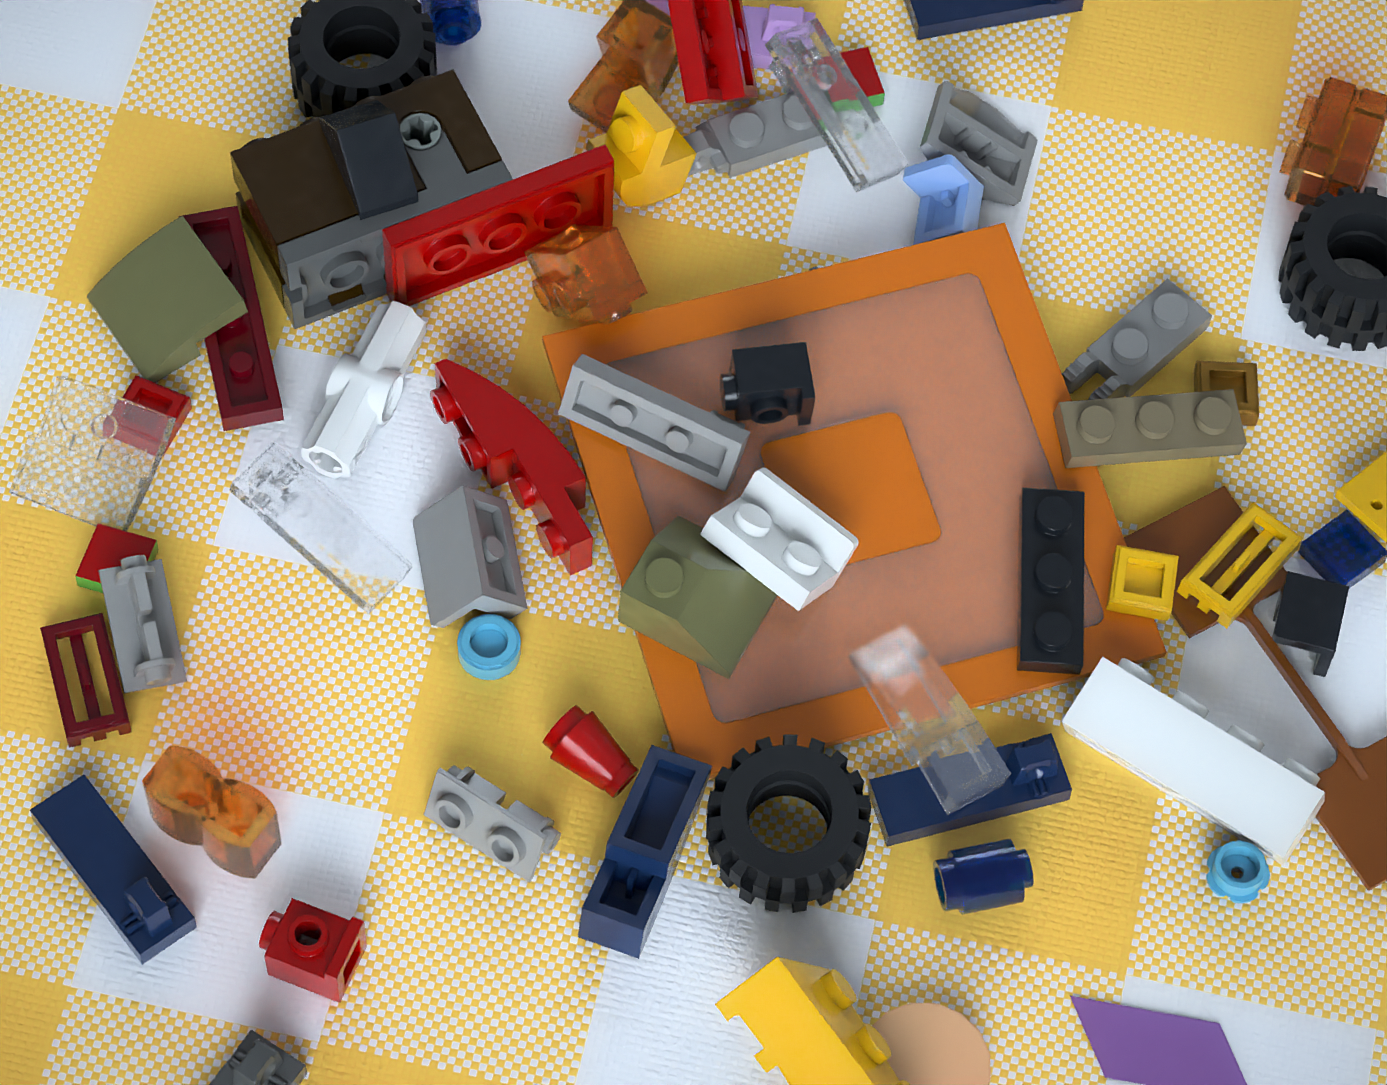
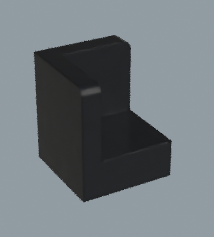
(1310, 617)

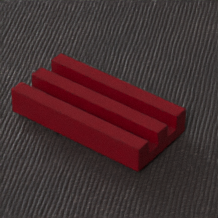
(96, 725)

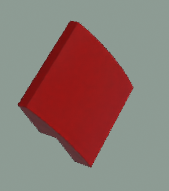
(713, 51)

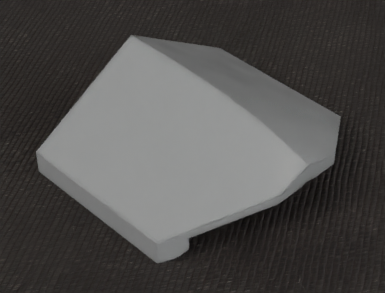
(980, 141)

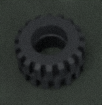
(347, 28)
(1318, 289)
(796, 773)

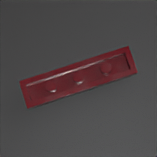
(240, 350)

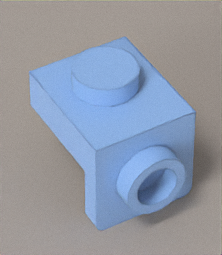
(947, 198)

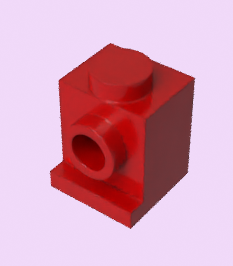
(318, 967)

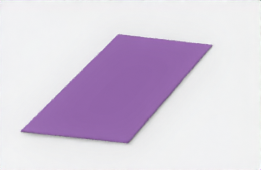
(1157, 1046)

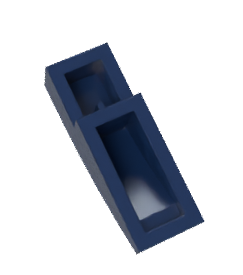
(643, 851)

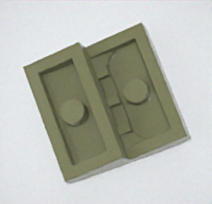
(165, 300)

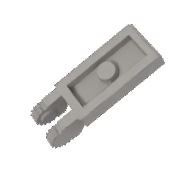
(1140, 343)

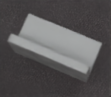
(468, 557)

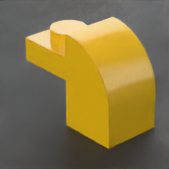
(646, 150)

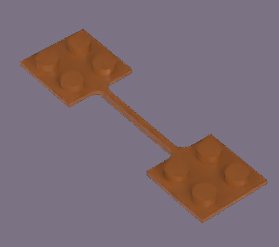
(1357, 781)

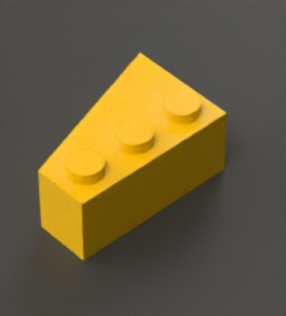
(809, 1026)

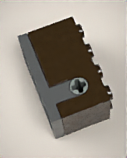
(304, 216)

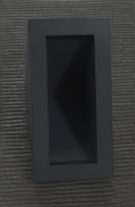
(371, 158)

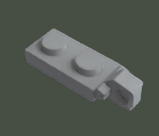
(754, 137)

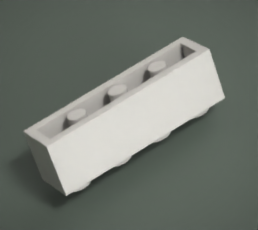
(1194, 759)

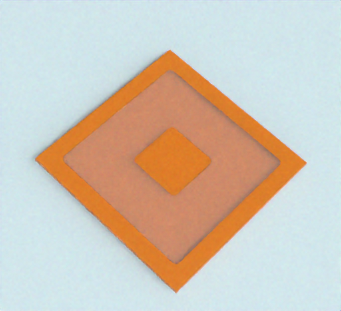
(916, 444)

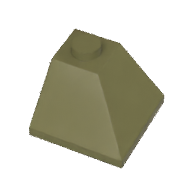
(694, 598)

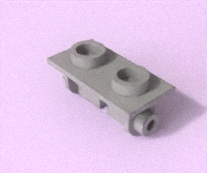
(142, 624)
(472, 811)

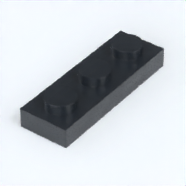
(1050, 581)

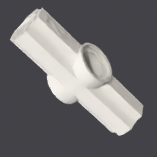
(364, 390)

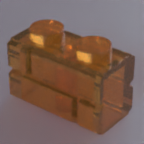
(1338, 141)

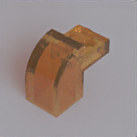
(635, 51)

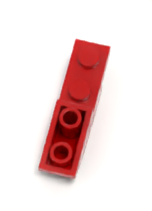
(519, 449)

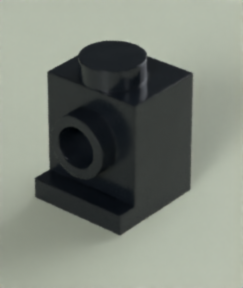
(769, 384)

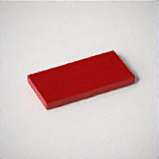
(495, 226)

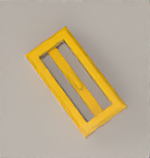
(1212, 597)

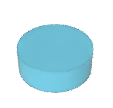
(489, 647)

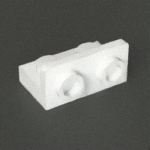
(782, 539)

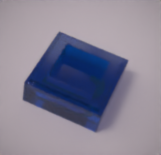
(1343, 551)

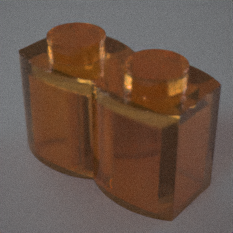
(220, 814)

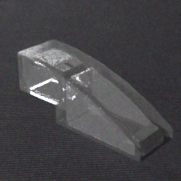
(930, 719)

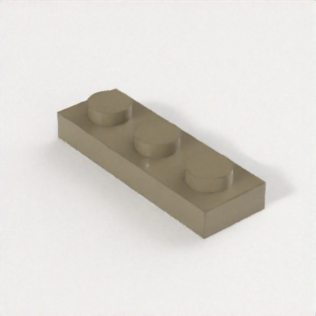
(1149, 428)

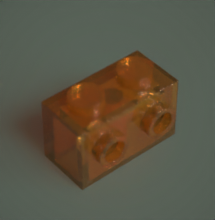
(585, 274)

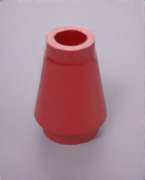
(590, 751)

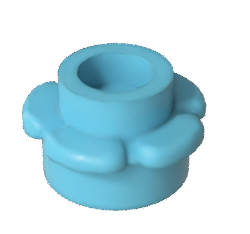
(1239, 856)

